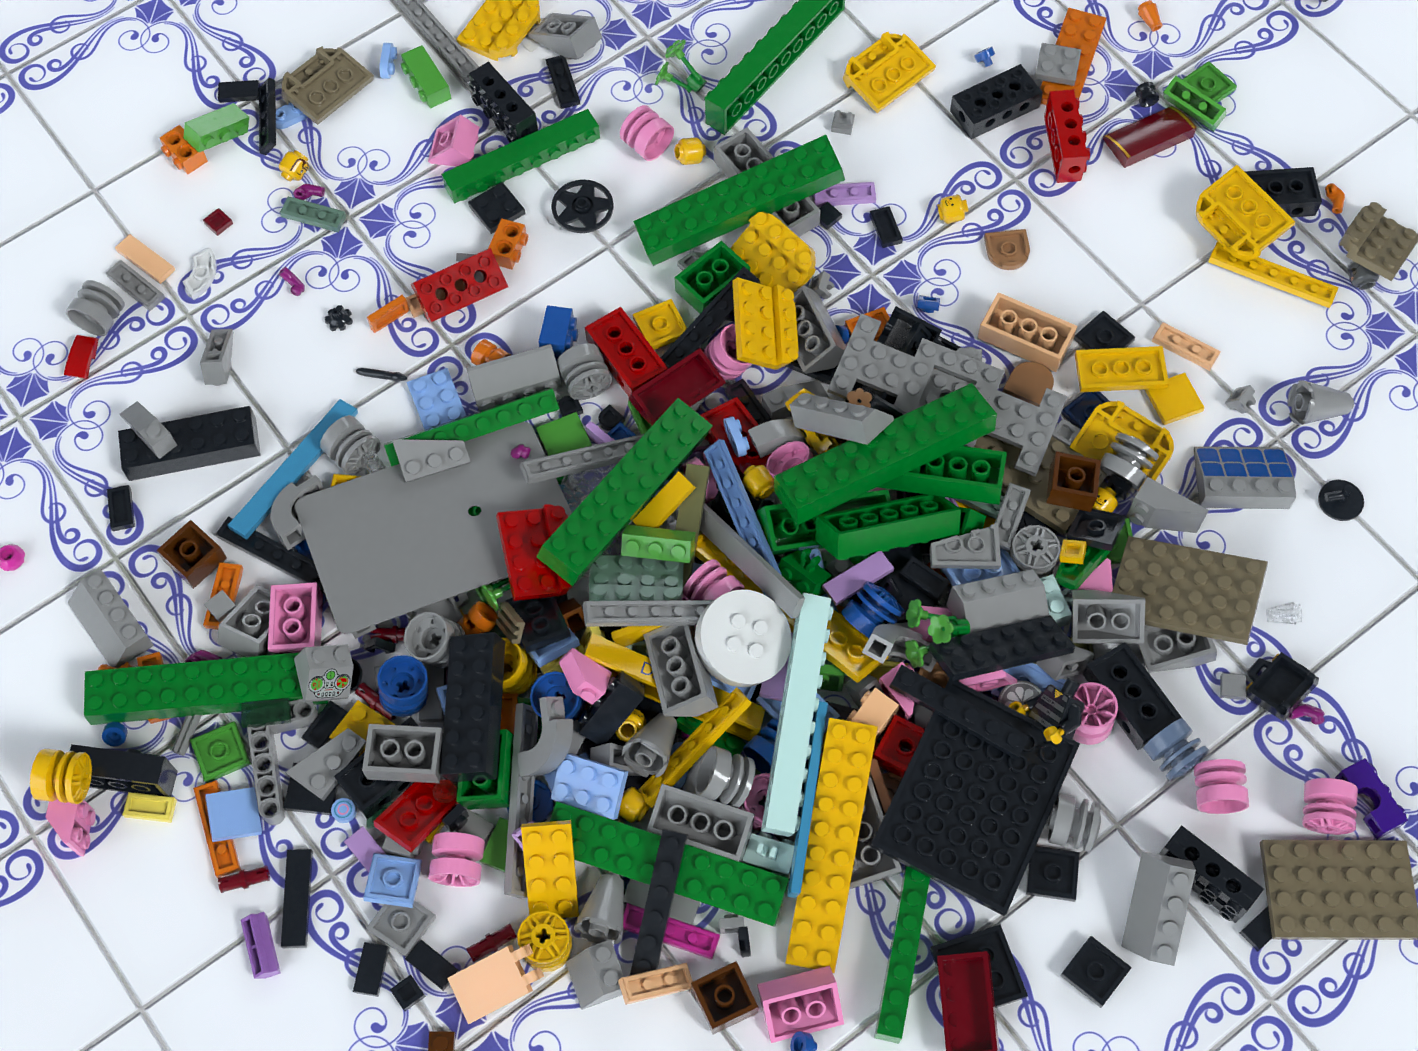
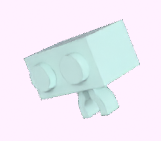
(1057, 600)
(769, 854)

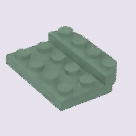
(635, 579)

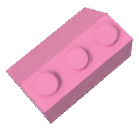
(295, 617)
(800, 1003)

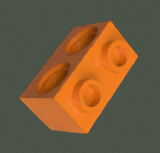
(183, 154)
(503, 242)

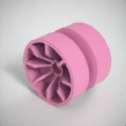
(1097, 715)
(456, 859)

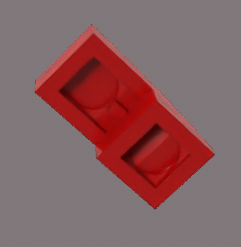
(80, 356)

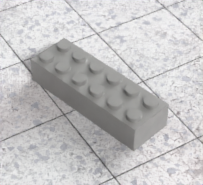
(746, 151)

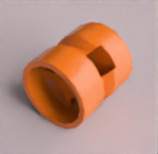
(486, 352)
(480, 619)

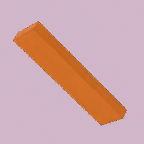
(222, 852)

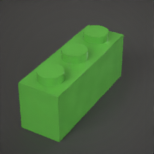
(425, 77)
(1194, 103)
(216, 127)
(658, 543)

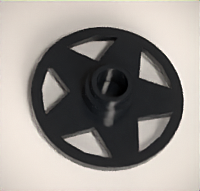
(582, 206)

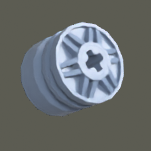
(1177, 751)

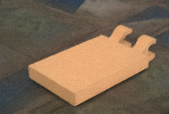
(493, 982)

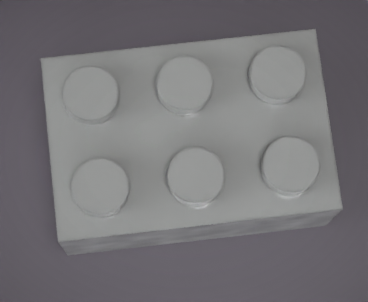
(403, 753)

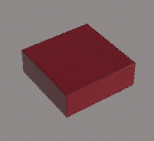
(218, 221)

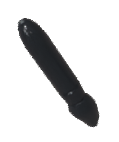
(374, 373)

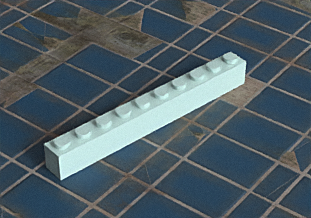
(796, 717)

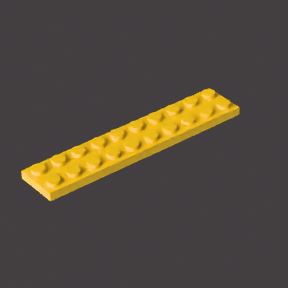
(844, 642)
(832, 844)

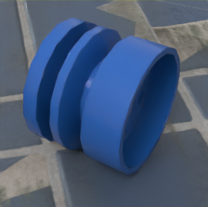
(875, 608)
(402, 685)
(552, 685)
(762, 748)

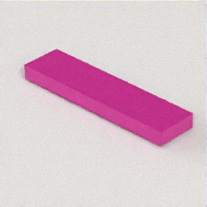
(677, 934)

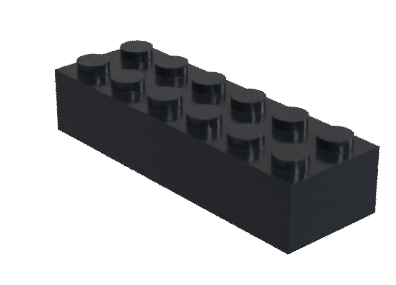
(199, 440)
(473, 707)

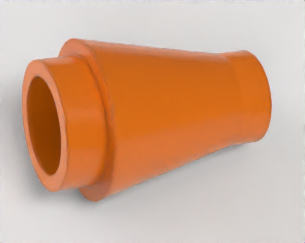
(1149, 13)

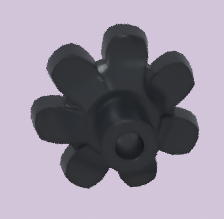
(338, 318)

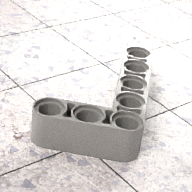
(269, 755)

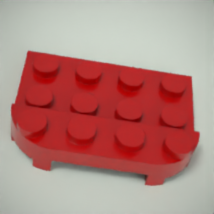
(521, 539)

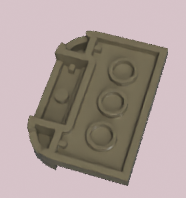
(324, 83)
(1378, 241)

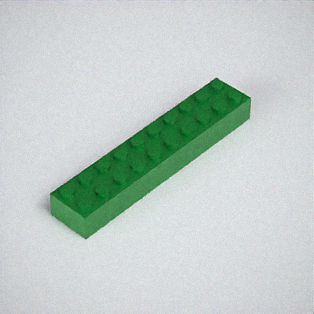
(768, 61)
(738, 199)
(899, 448)
(624, 492)
(188, 688)
(702, 874)

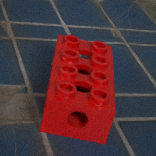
(1066, 136)
(464, 271)
(624, 350)
(738, 411)
(898, 735)

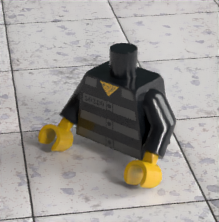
(1055, 710)

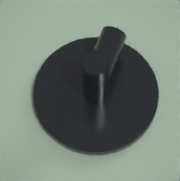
(1341, 500)

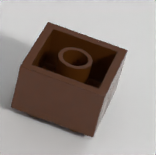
(1073, 481)
(191, 554)
(724, 997)

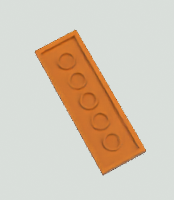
(1082, 32)

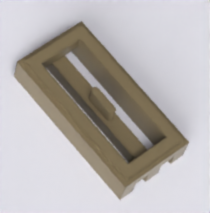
(508, 625)

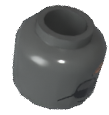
(1361, 276)

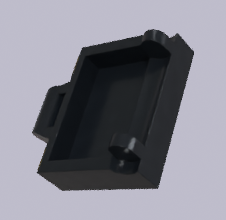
(1280, 685)

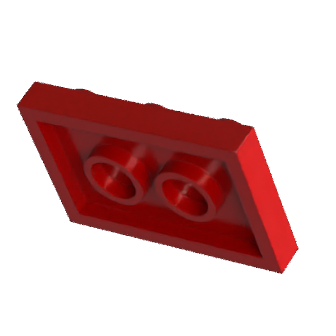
(413, 816)

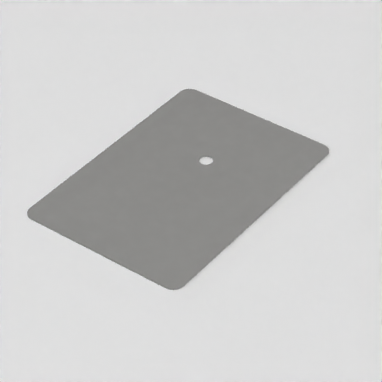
(411, 544)

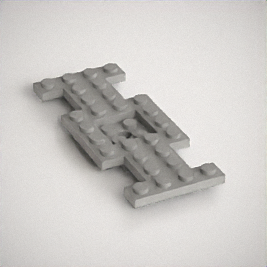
(918, 383)

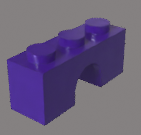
(1386, 813)

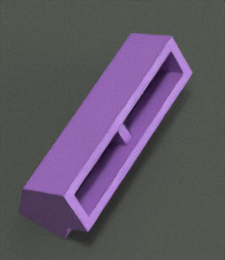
(260, 946)

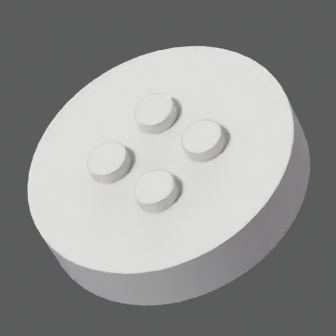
(743, 638)

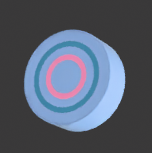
(343, 810)

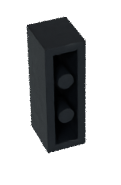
(612, 709)

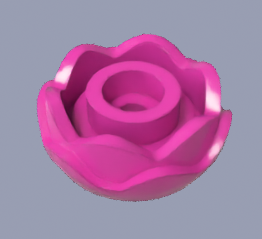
(16, 559)

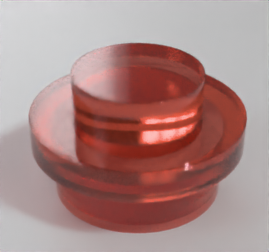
(444, 791)

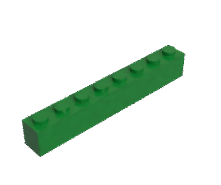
(521, 156)
(485, 420)
(902, 956)

